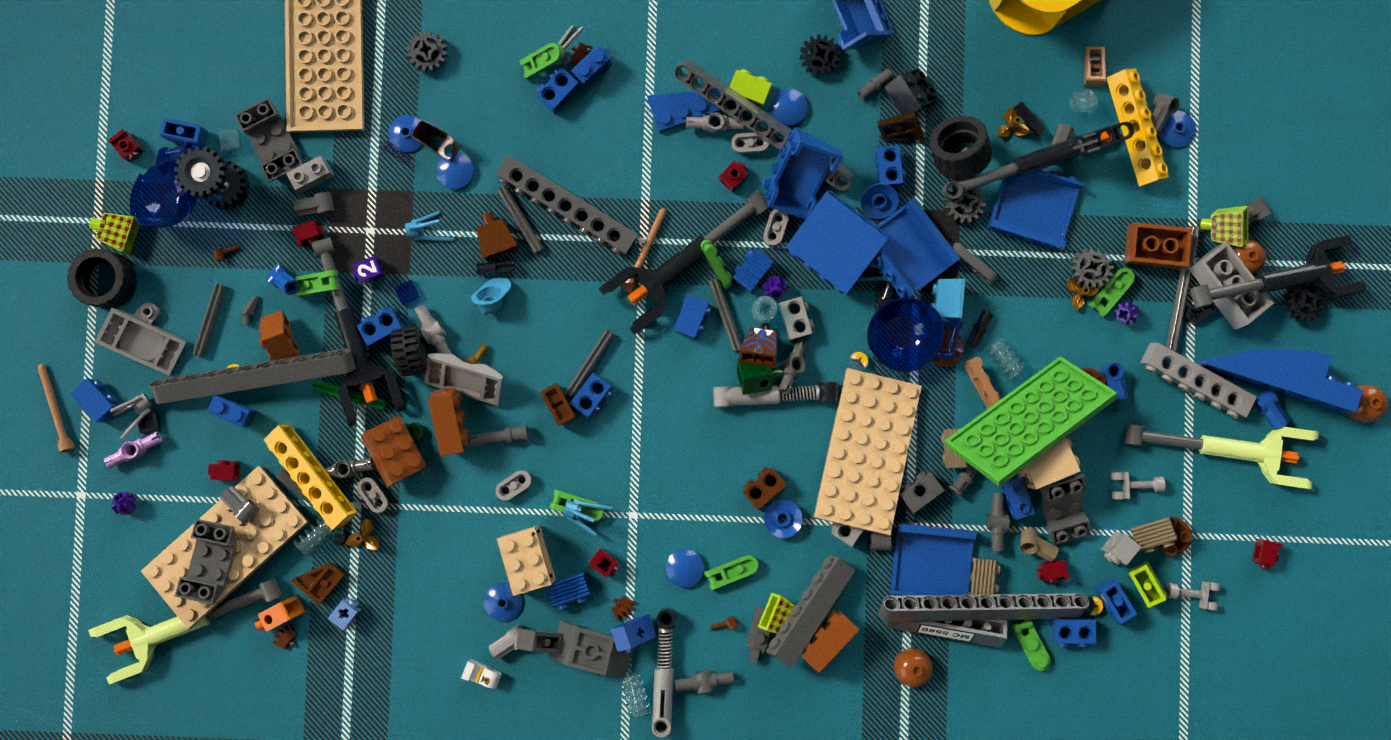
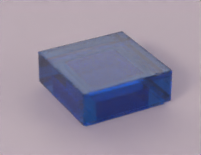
(406, 292)

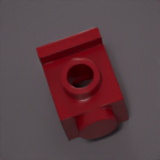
(125, 138)
(733, 182)
(308, 233)
(224, 470)
(1266, 553)
(596, 563)
(1052, 571)

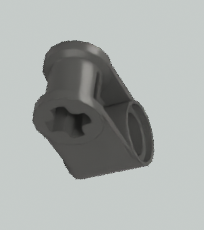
(879, 541)

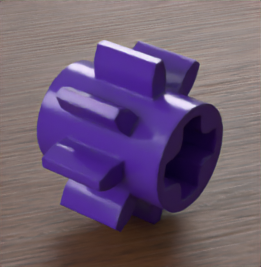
(775, 287)
(1129, 317)
(124, 503)

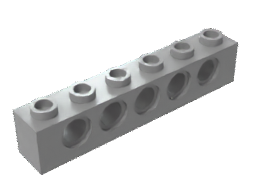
(1241, 400)

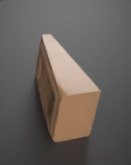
(1094, 79)

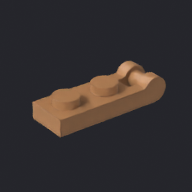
(981, 381)

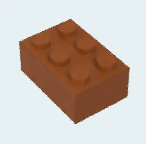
(1158, 246)
(448, 421)
(393, 451)
(829, 640)

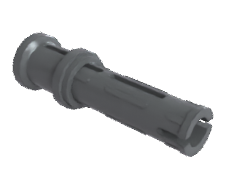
(508, 435)
(964, 481)

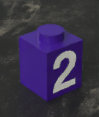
(368, 270)

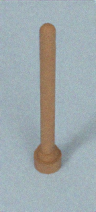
(630, 284)
(65, 443)

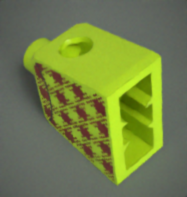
(1228, 225)
(116, 231)
(775, 613)

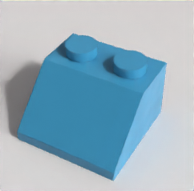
(949, 297)

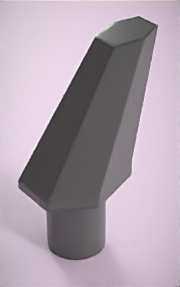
(248, 310)

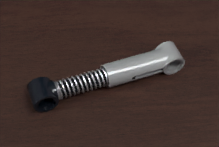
(733, 395)
(663, 674)

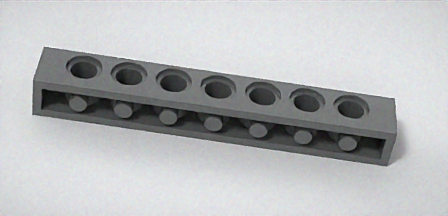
(512, 166)

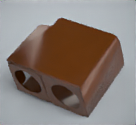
(425, 132)

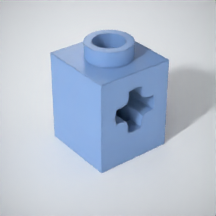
(338, 616)

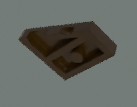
(902, 128)

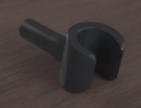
(340, 539)

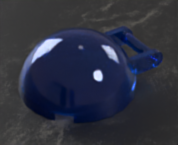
(156, 194)
(909, 334)

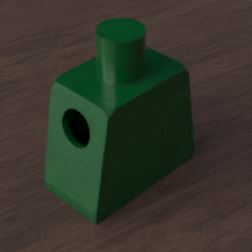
(756, 378)

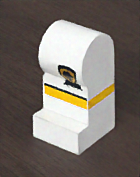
(481, 674)

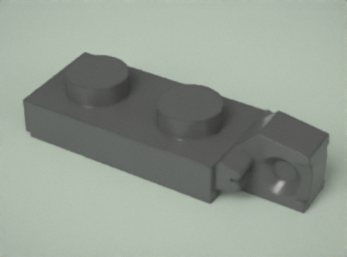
(757, 637)

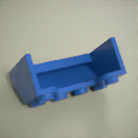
(862, 22)

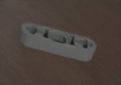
(975, 264)

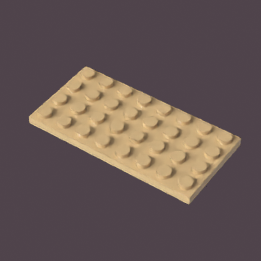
(324, 65)
(867, 452)
(256, 543)

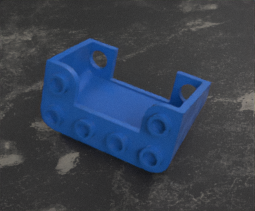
(800, 173)

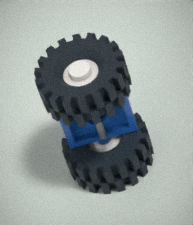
(211, 178)

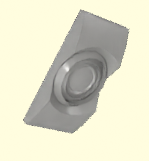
(140, 341)
(471, 380)

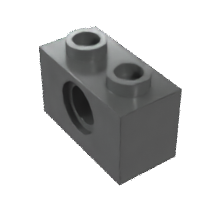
(931, 490)
(539, 641)

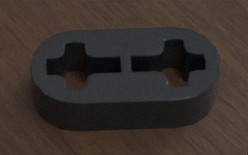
(1200, 316)

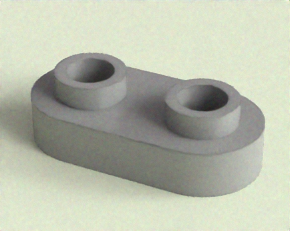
(749, 141)
(775, 227)
(152, 317)
(514, 485)
(373, 495)

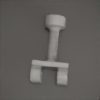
(1157, 484)
(1173, 591)

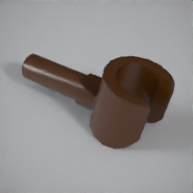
(218, 253)
(731, 623)

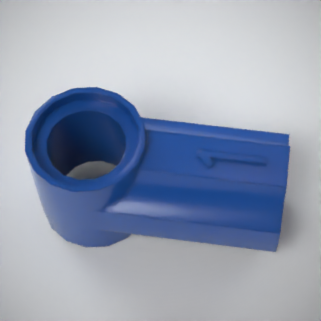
(283, 280)
(1117, 381)
(1268, 406)

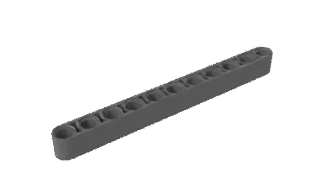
(738, 113)
(253, 376)
(983, 607)

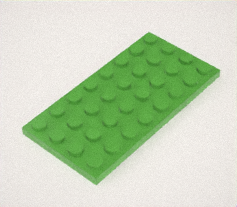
(1030, 420)

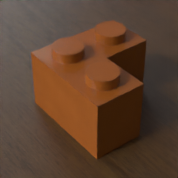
(277, 336)

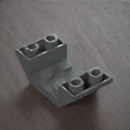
(270, 139)
(1064, 509)
(209, 562)
(590, 651)

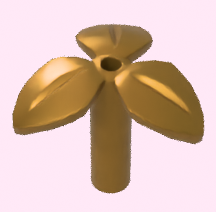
(1013, 122)
(1078, 301)
(478, 355)
(356, 539)

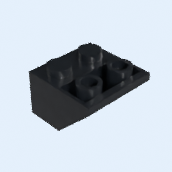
(911, 92)

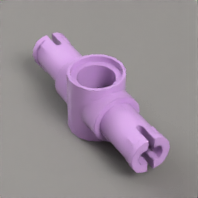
(125, 454)

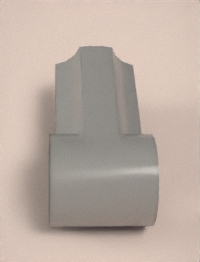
(505, 644)

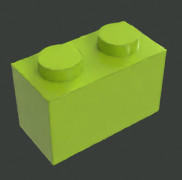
(751, 87)
(1147, 584)

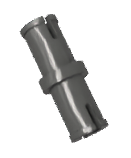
(875, 84)

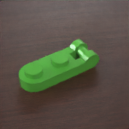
(541, 60)
(716, 263)
(317, 283)
(1113, 290)
(591, 512)
(732, 571)
(1032, 645)

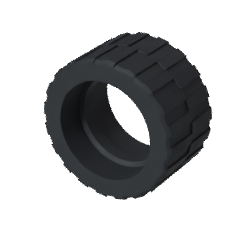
(954, 132)
(80, 272)

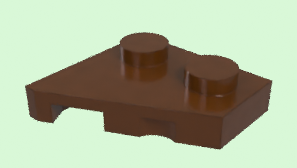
(319, 582)

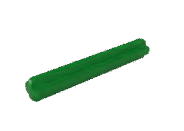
(354, 395)

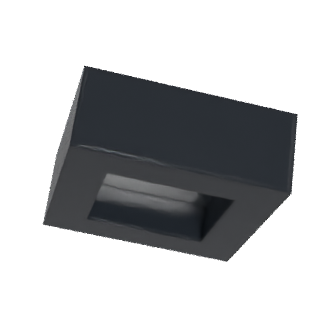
(149, 423)

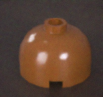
(1251, 255)
(1371, 405)
(913, 667)

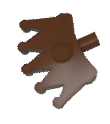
(579, 52)
(621, 606)
(285, 637)

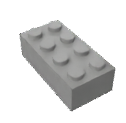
(1224, 267)

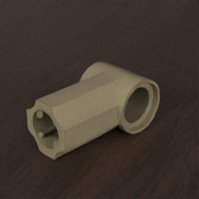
(1032, 544)

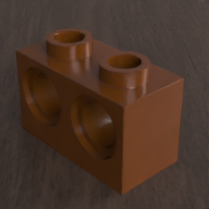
(558, 404)
(767, 492)

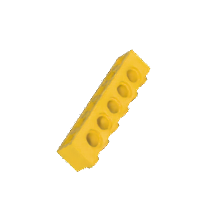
(1141, 116)
(307, 466)

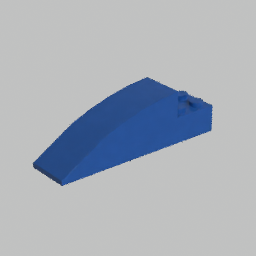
(1291, 374)

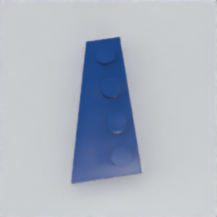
(673, 108)

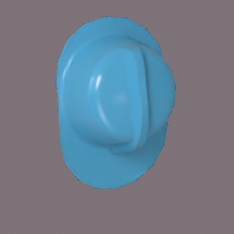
(491, 294)

